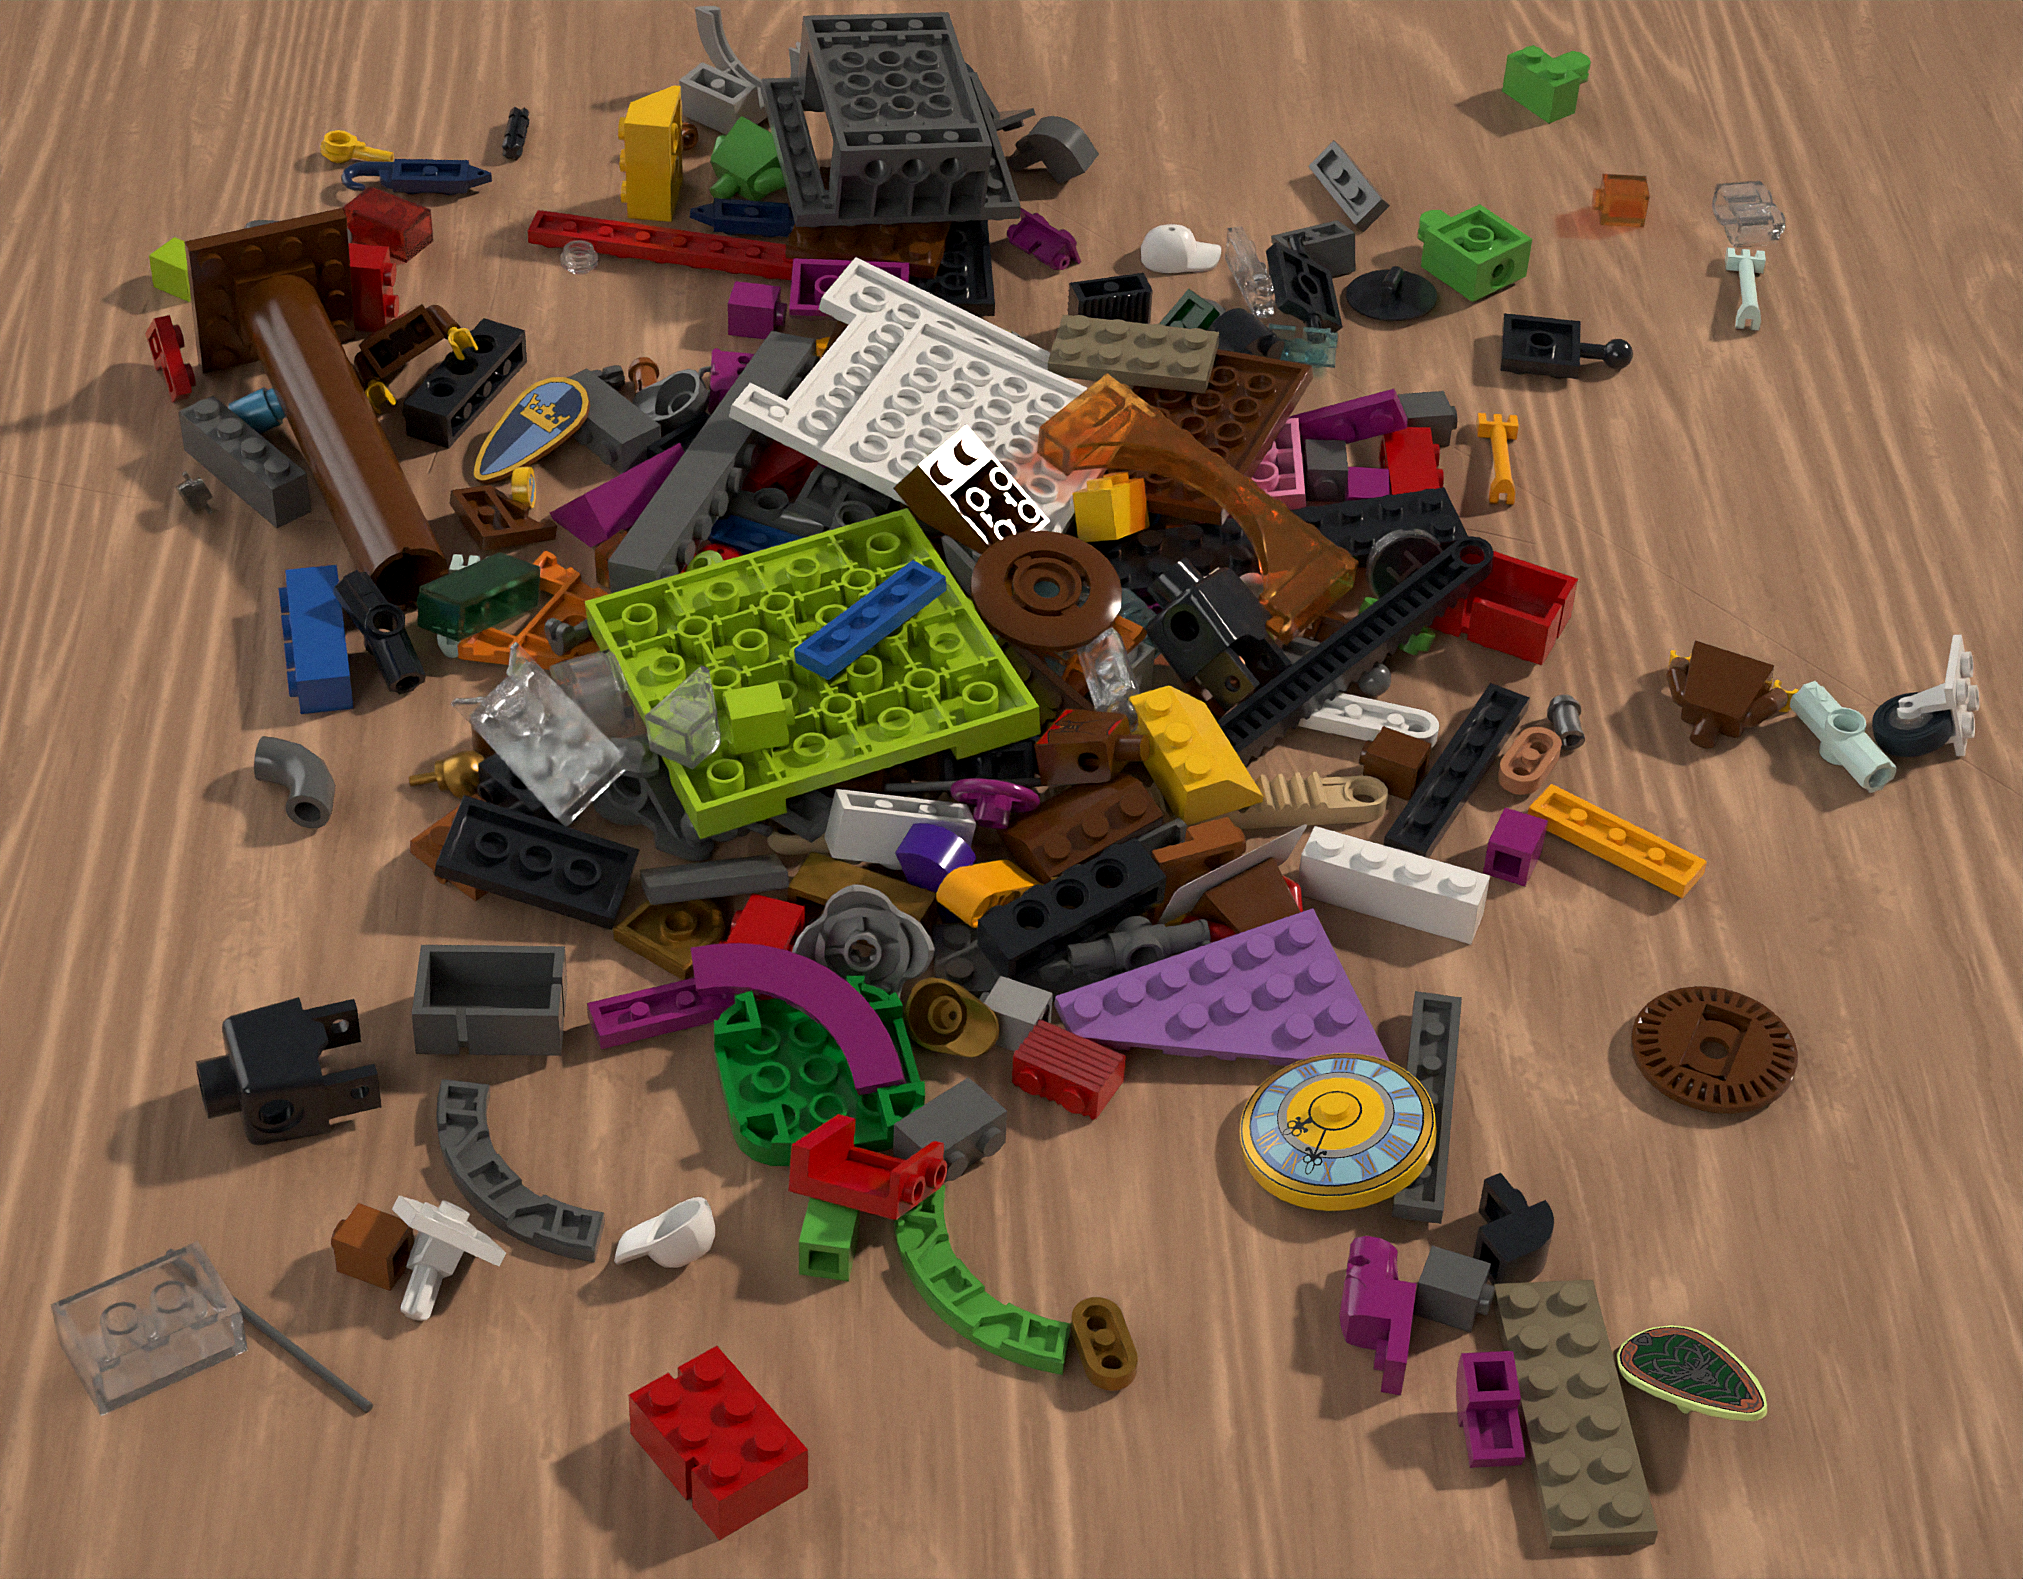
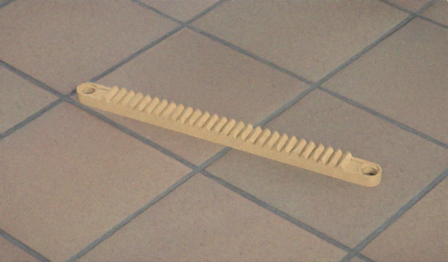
(1283, 805)

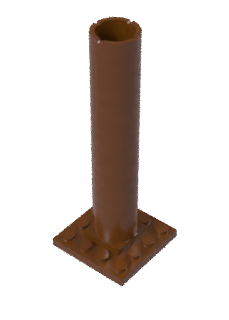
(287, 301)

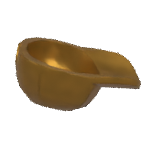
(932, 1008)

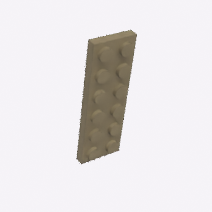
(1574, 1416)

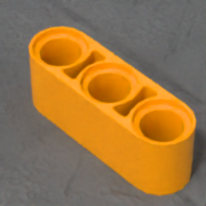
(978, 887)

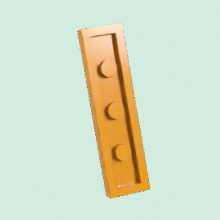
(1618, 841)

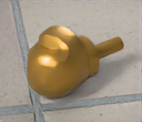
(453, 773)

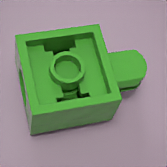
(1473, 250)

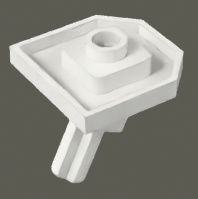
(437, 1250)

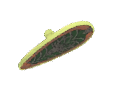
(1692, 1373)

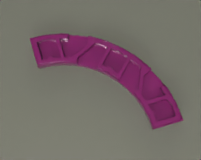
(811, 990)

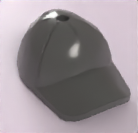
(674, 399)

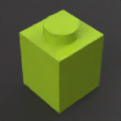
(170, 269)
(758, 717)

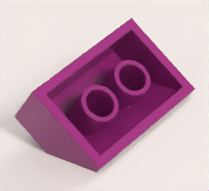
(815, 276)
(617, 502)

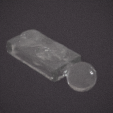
(1110, 675)

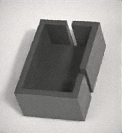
(490, 1000)

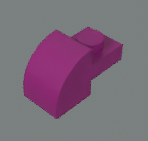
(1488, 1408)

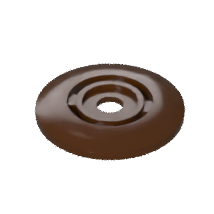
(1040, 621)
(1758, 1045)

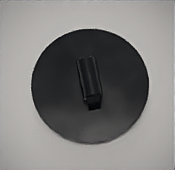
(1391, 295)

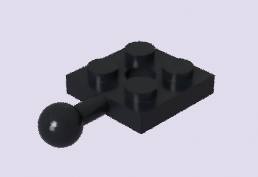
(1562, 347)

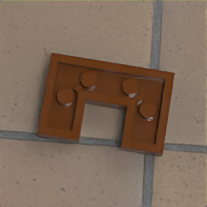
(1044, 685)

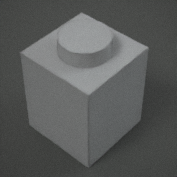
(1017, 1010)

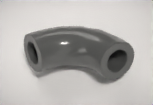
(300, 772)

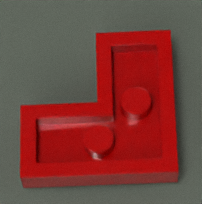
(165, 345)

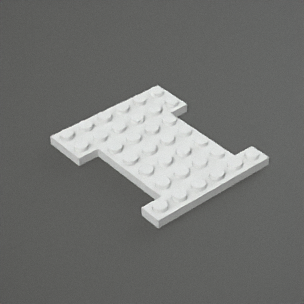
(879, 318)

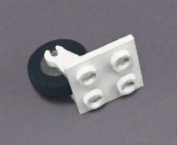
(1923, 720)

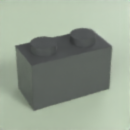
(962, 1119)

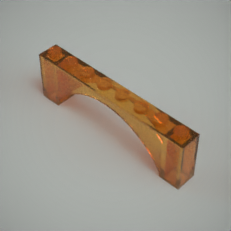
(1119, 430)

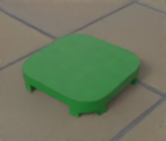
(790, 1076)

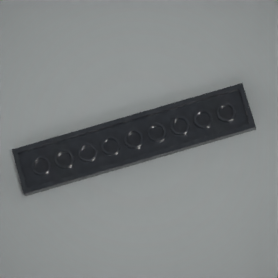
(1349, 525)

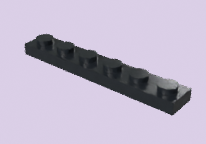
(1457, 771)

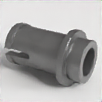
(1565, 714)

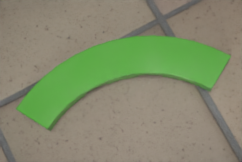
(962, 1298)

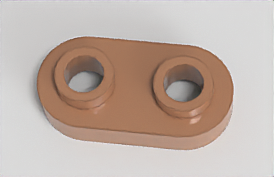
(1529, 760)

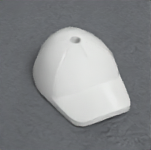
(1175, 250)
(672, 1237)

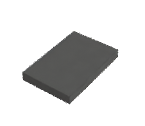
(714, 879)

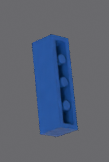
(317, 639)

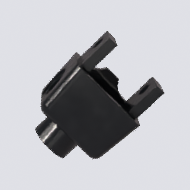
(1208, 628)
(276, 1074)

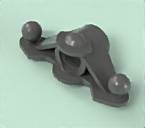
(647, 798)

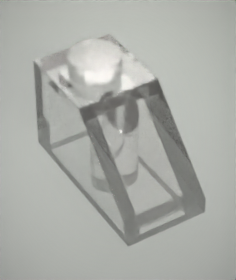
(686, 722)

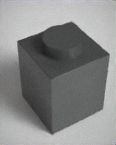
(1431, 411)
(1325, 470)
(1453, 1289)

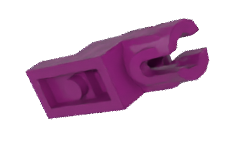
(1378, 1308)

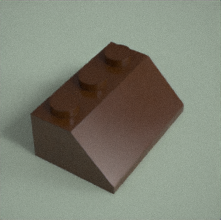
(1080, 825)

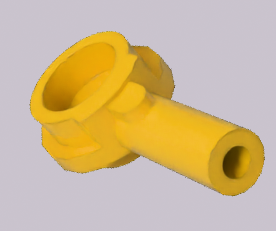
(341, 146)

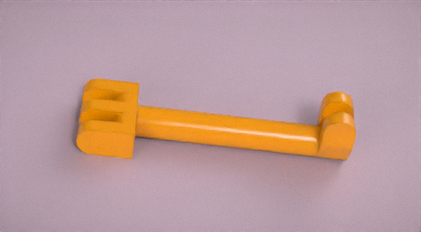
(1499, 433)

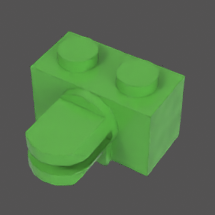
(1545, 83)

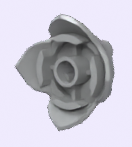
(867, 914)

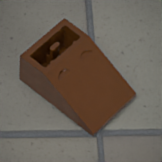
(969, 494)

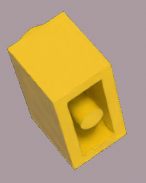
(1110, 508)

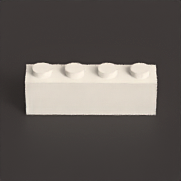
(1393, 884)

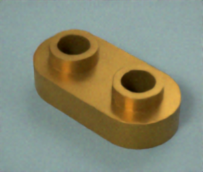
(1105, 1348)

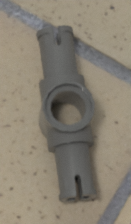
(1137, 944)

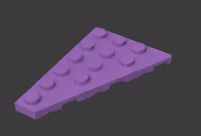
(1247, 996)

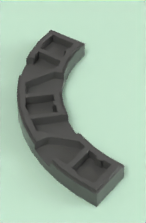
(497, 1189)

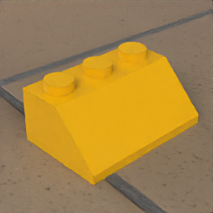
(652, 155)
(1192, 757)

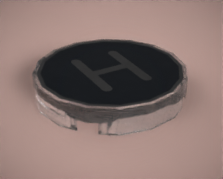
(1398, 557)

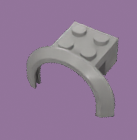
(728, 91)

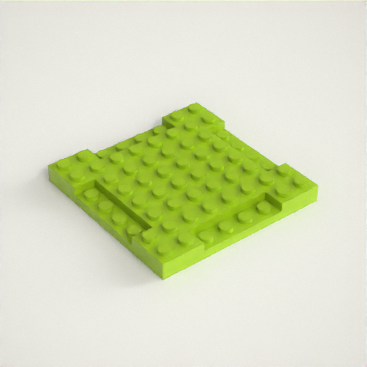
(910, 695)

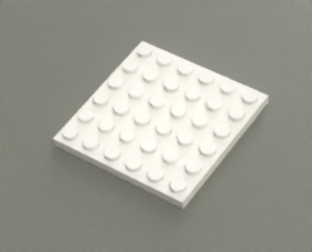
(935, 389)

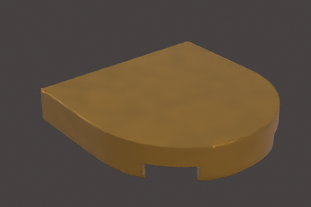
(669, 932)

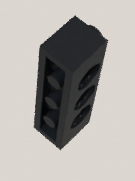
(464, 388)
(1097, 909)

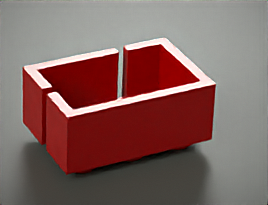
(1513, 609)
(732, 1435)

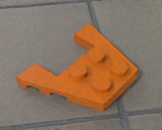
(565, 605)

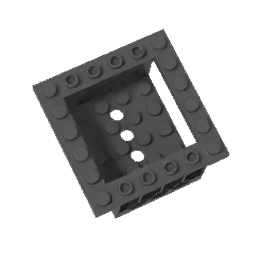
(888, 162)

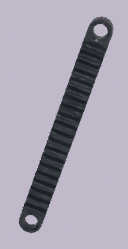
(1355, 648)

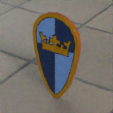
(532, 427)

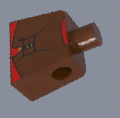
(1088, 748)

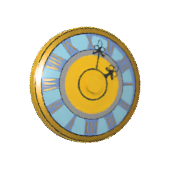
(1338, 1131)

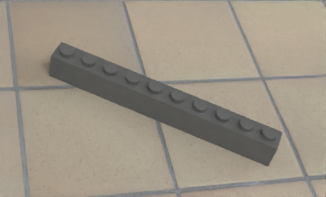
(708, 471)

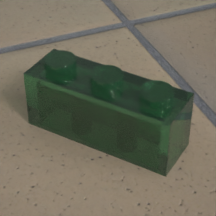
(478, 596)

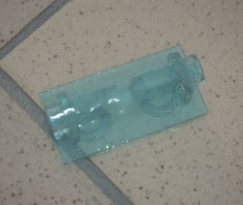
(1315, 347)

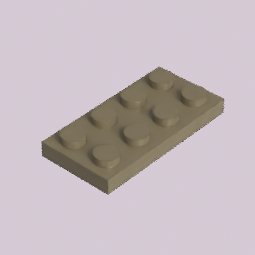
(1134, 353)

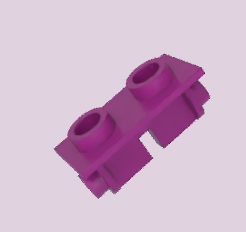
(1055, 245)

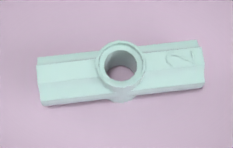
(1843, 737)

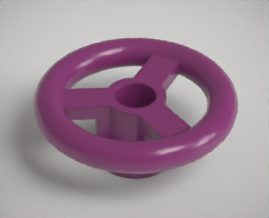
(994, 800)

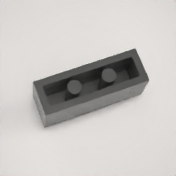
(614, 425)

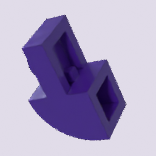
(929, 856)

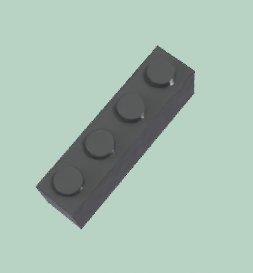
(245, 461)

